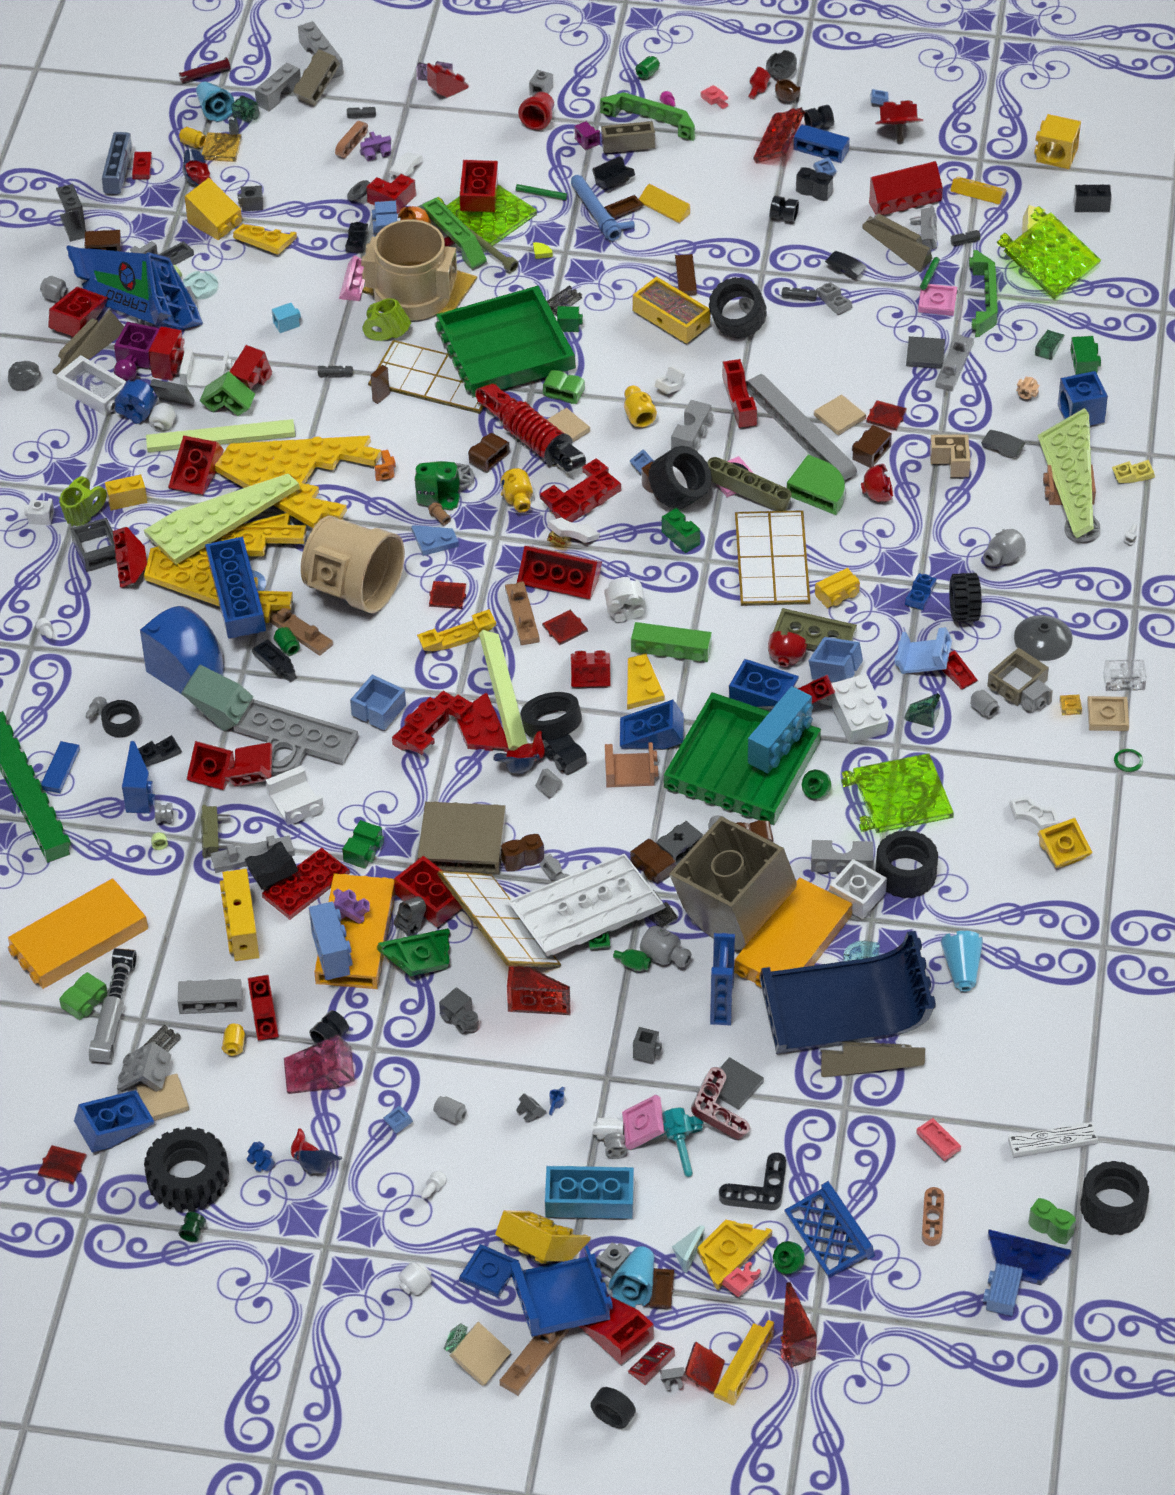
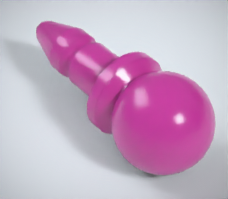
(667, 98)

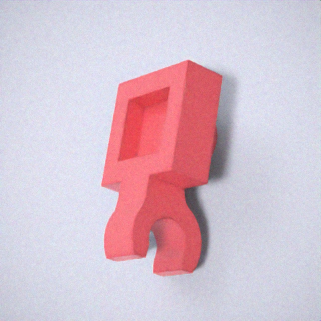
(714, 95)

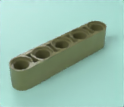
(749, 484)

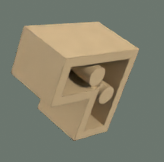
(952, 451)

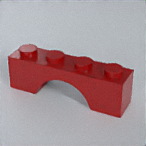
(735, 384)

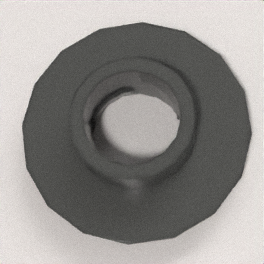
(358, 190)

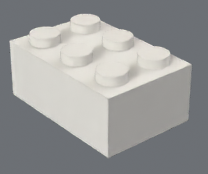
(858, 709)

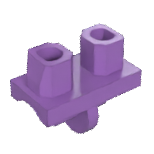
(375, 144)
(349, 906)

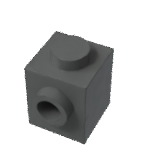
(646, 1045)

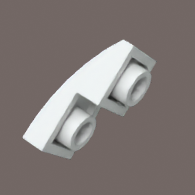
(405, 164)

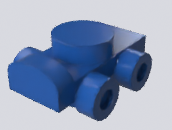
(261, 1156)

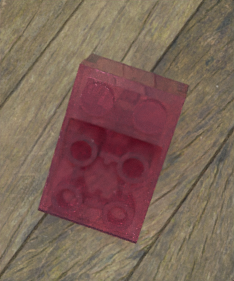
(320, 1067)

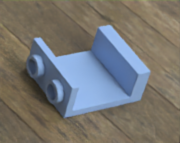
(923, 655)

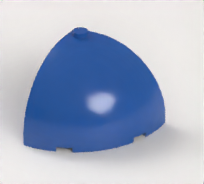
(177, 644)

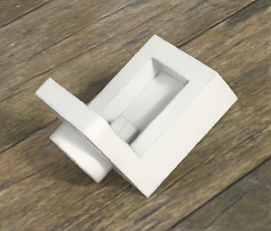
(671, 382)

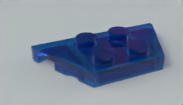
(1033, 1257)

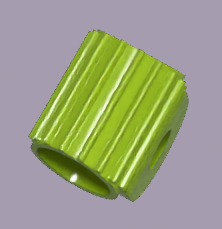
(392, 321)
(79, 507)

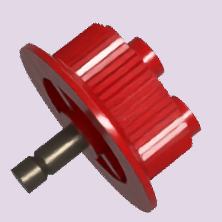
(898, 115)

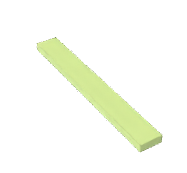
(223, 434)
(503, 689)

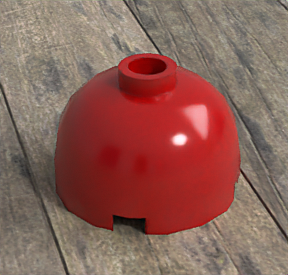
(877, 484)
(787, 648)

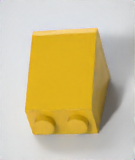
(212, 210)

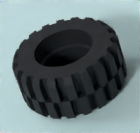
(190, 1191)

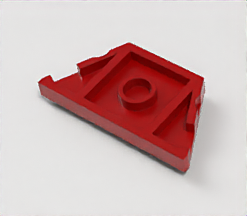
(482, 727)

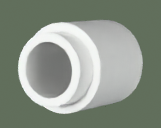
(606, 1126)

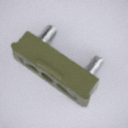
(209, 830)

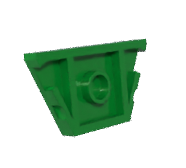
(418, 952)

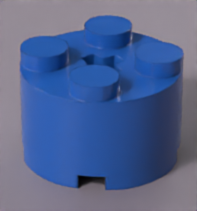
(135, 400)

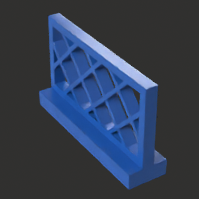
(847, 1225)

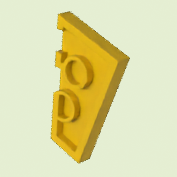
(257, 236)
(642, 683)

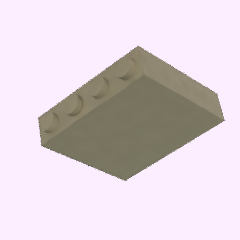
(463, 836)

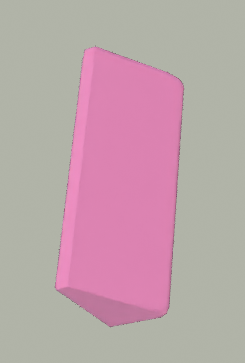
(353, 281)

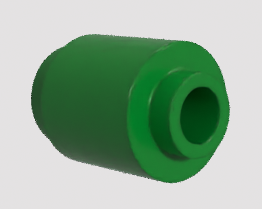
(647, 67)
(286, 641)

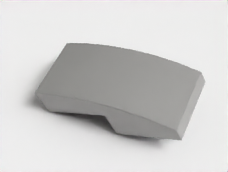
(833, 299)

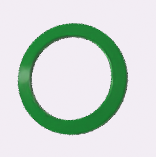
(1128, 769)

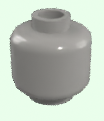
(53, 288)

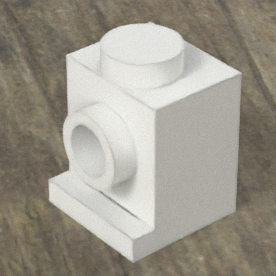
(39, 512)

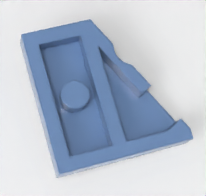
(434, 539)

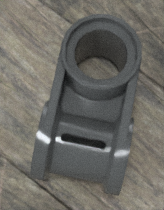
(410, 915)

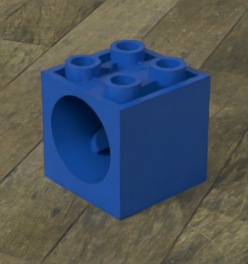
(1083, 392)

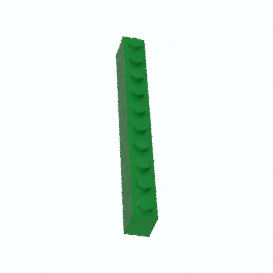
(29, 797)

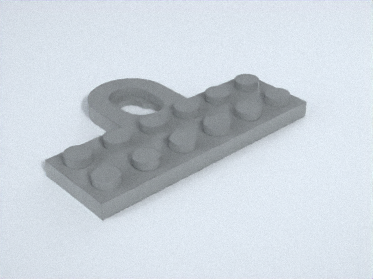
(295, 731)

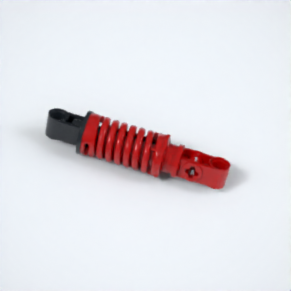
(531, 428)

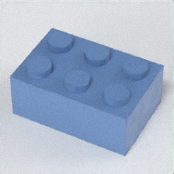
(330, 940)

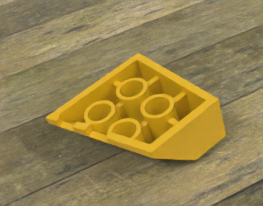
(539, 1237)

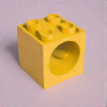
(1057, 141)

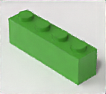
(671, 641)

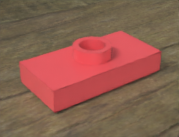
(938, 1139)

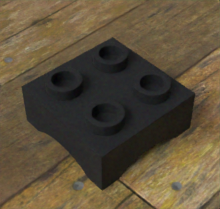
(271, 866)

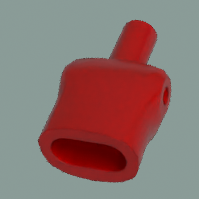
(759, 82)

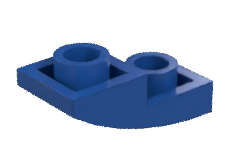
(921, 591)

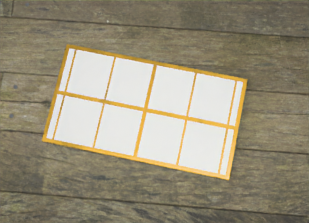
(426, 376)
(772, 558)
(496, 919)

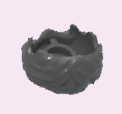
(781, 64)
(23, 375)

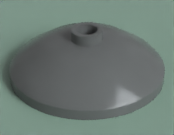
(1043, 637)

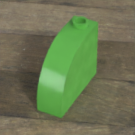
(818, 485)

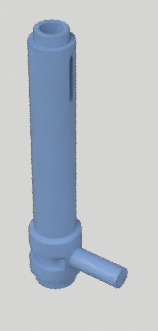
(606, 223)

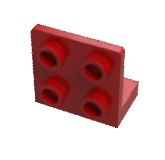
(590, 669)
(251, 765)

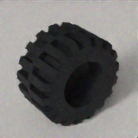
(965, 597)

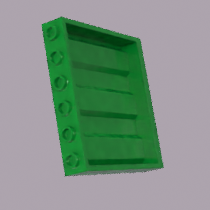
(505, 340)
(716, 768)

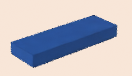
(60, 767)

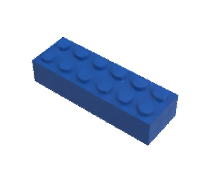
(235, 587)

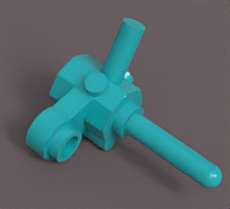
(678, 1126)

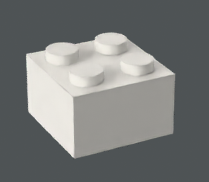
(859, 886)

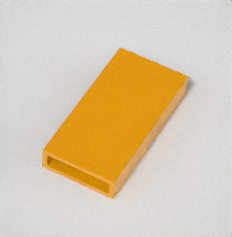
(795, 932)
(77, 933)
(364, 936)

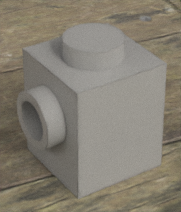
(541, 82)

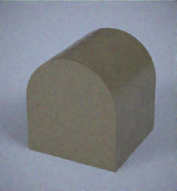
(733, 881)

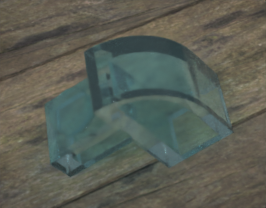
(861, 950)

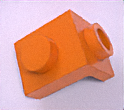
(386, 469)

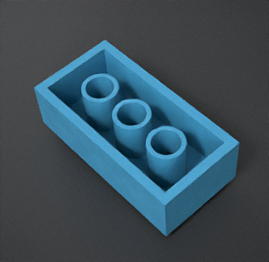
(780, 729)
(589, 1192)

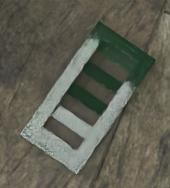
(1048, 344)

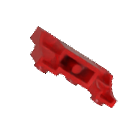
(583, 496)
(427, 720)

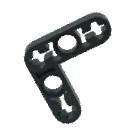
(767, 1191)

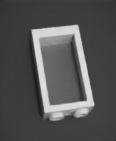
(90, 385)

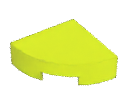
(542, 250)

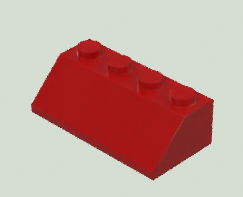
(905, 188)
(559, 571)

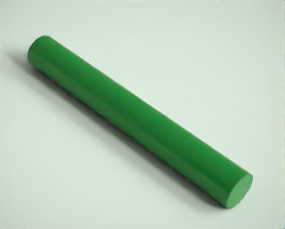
(543, 192)
(929, 273)

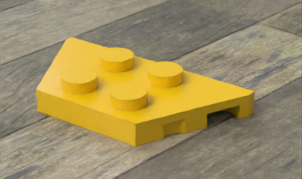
(730, 1248)

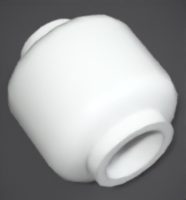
(162, 417)
(414, 1278)

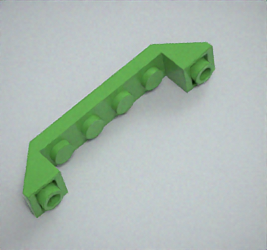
(613, 104)
(456, 230)
(985, 319)

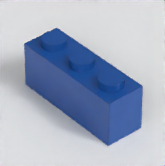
(821, 143)

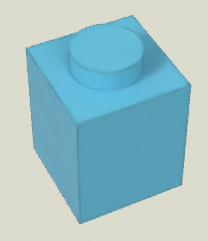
(286, 317)

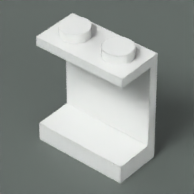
(200, 373)
(293, 795)

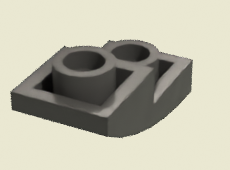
(1005, 443)

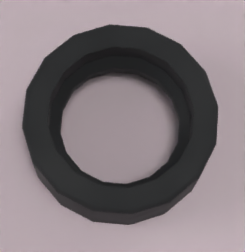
(117, 707)
(613, 1407)

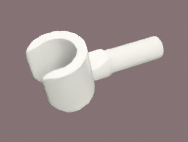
(1130, 536)

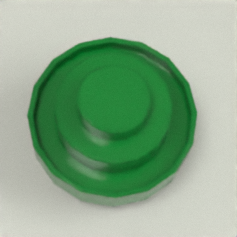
(816, 784)
(788, 1257)

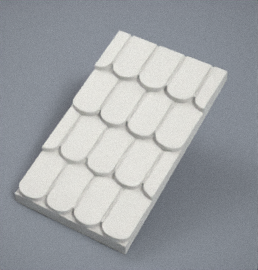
(586, 904)

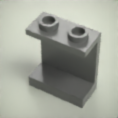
(72, 221)

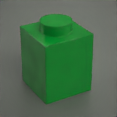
(569, 318)

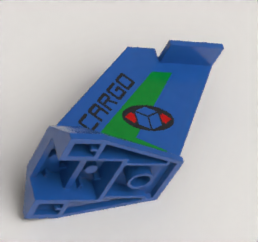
(137, 285)

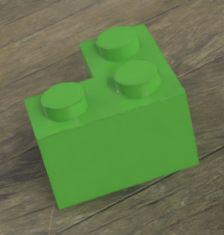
(229, 392)

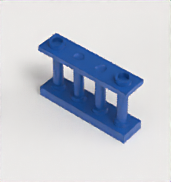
(722, 979)

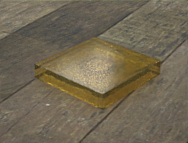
(221, 147)

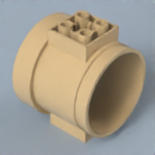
(412, 266)
(353, 563)

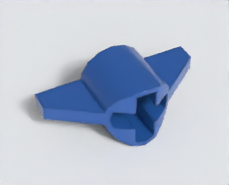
(556, 1099)

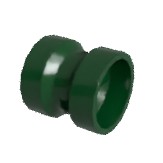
(191, 1228)

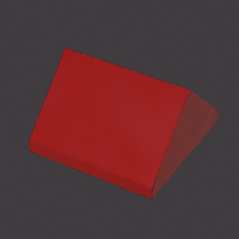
(209, 765)

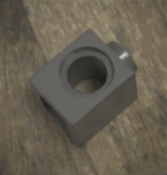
(251, 198)

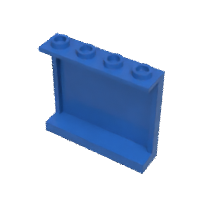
(562, 1294)

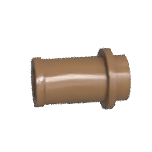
(436, 510)

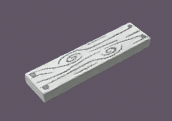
(1052, 1139)

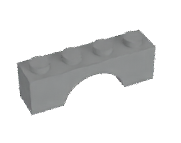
(313, 39)

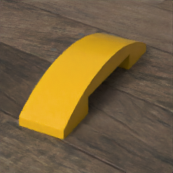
(457, 635)

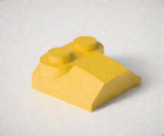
(1064, 843)

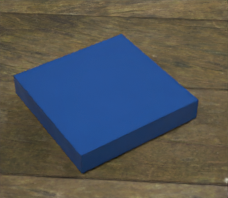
(488, 1271)

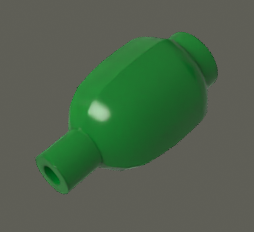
(633, 959)

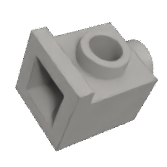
(1036, 696)
(612, 1259)

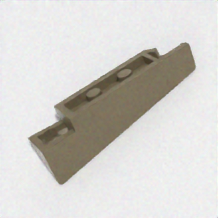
(899, 240)
(90, 340)
(869, 1057)

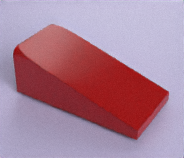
(959, 671)

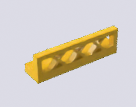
(744, 1363)

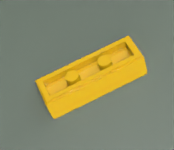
(978, 190)
(665, 203)

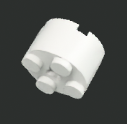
(625, 599)

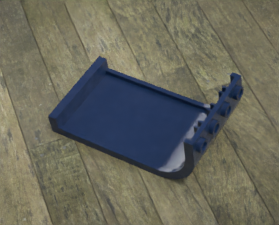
(848, 999)

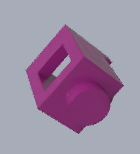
(587, 135)

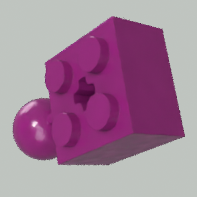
(133, 349)

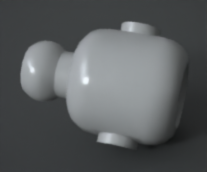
(1005, 548)
(664, 947)

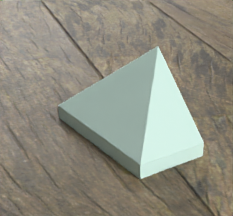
(687, 1247)

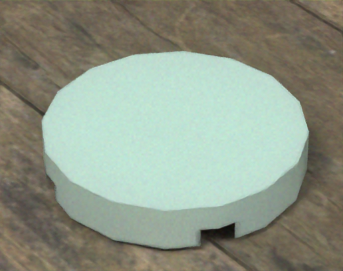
(202, 284)

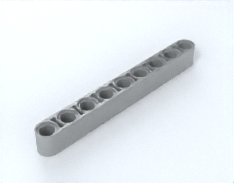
(798, 425)

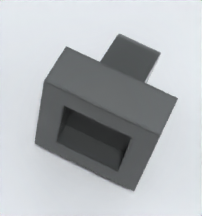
(531, 1105)

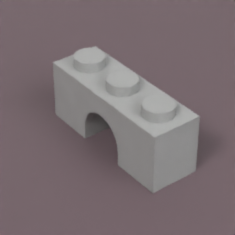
(269, 91)
(696, 417)
(826, 859)

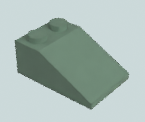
(217, 697)

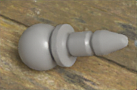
(96, 706)

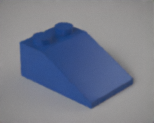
(760, 684)
(657, 724)
(136, 783)
(112, 1119)

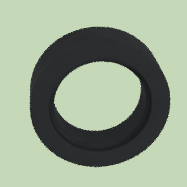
(548, 703)

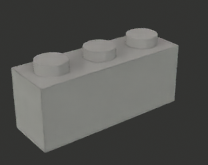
(210, 996)

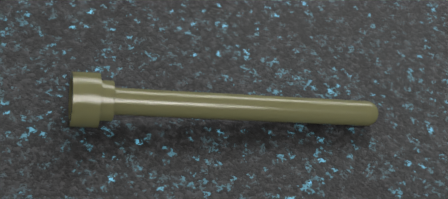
(509, 263)

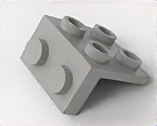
(145, 1065)

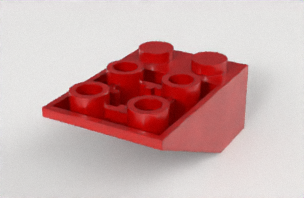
(623, 1333)

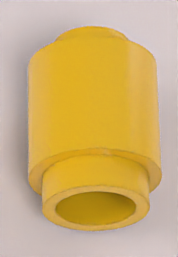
(192, 137)
(233, 1039)

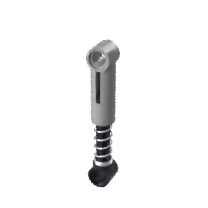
(102, 1047)

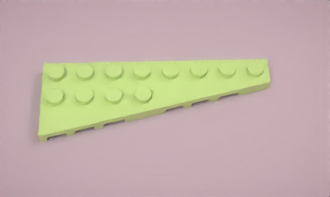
(1069, 454)

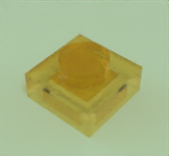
(557, 540)
(1070, 704)

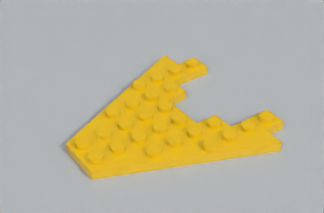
(262, 461)
(194, 574)

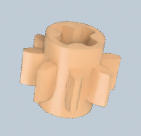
(1027, 388)

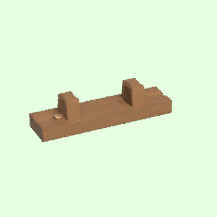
(522, 613)
(306, 634)
(530, 1361)

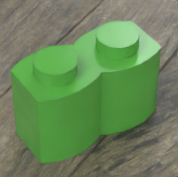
(563, 387)
(83, 996)
(1049, 1220)

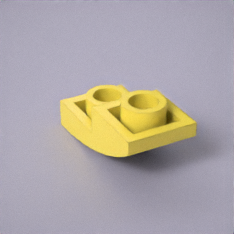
(1133, 473)

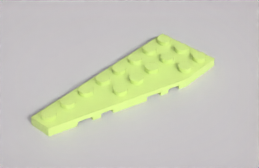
(192, 527)

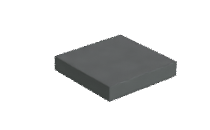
(925, 352)
(172, 392)
(739, 1083)

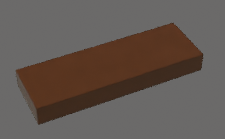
(686, 274)

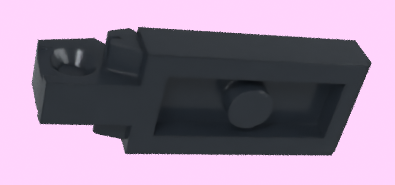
(275, 659)

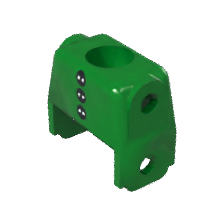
(437, 484)

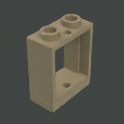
(1023, 662)

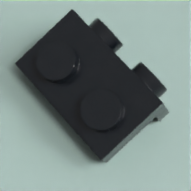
(612, 173)

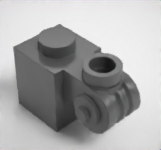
(457, 1010)

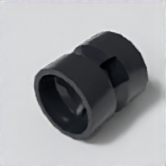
(819, 117)
(784, 209)
(330, 1026)

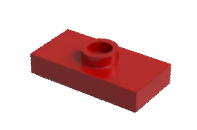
(142, 165)

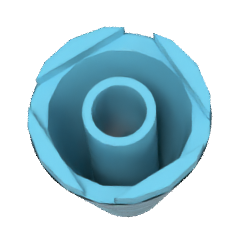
(214, 101)
(963, 957)
(634, 1278)

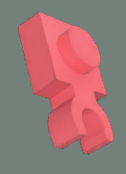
(740, 1281)

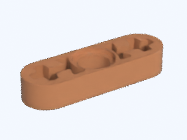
(351, 139)
(936, 1224)

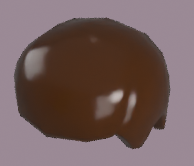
(787, 90)

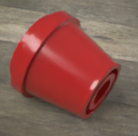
(536, 111)

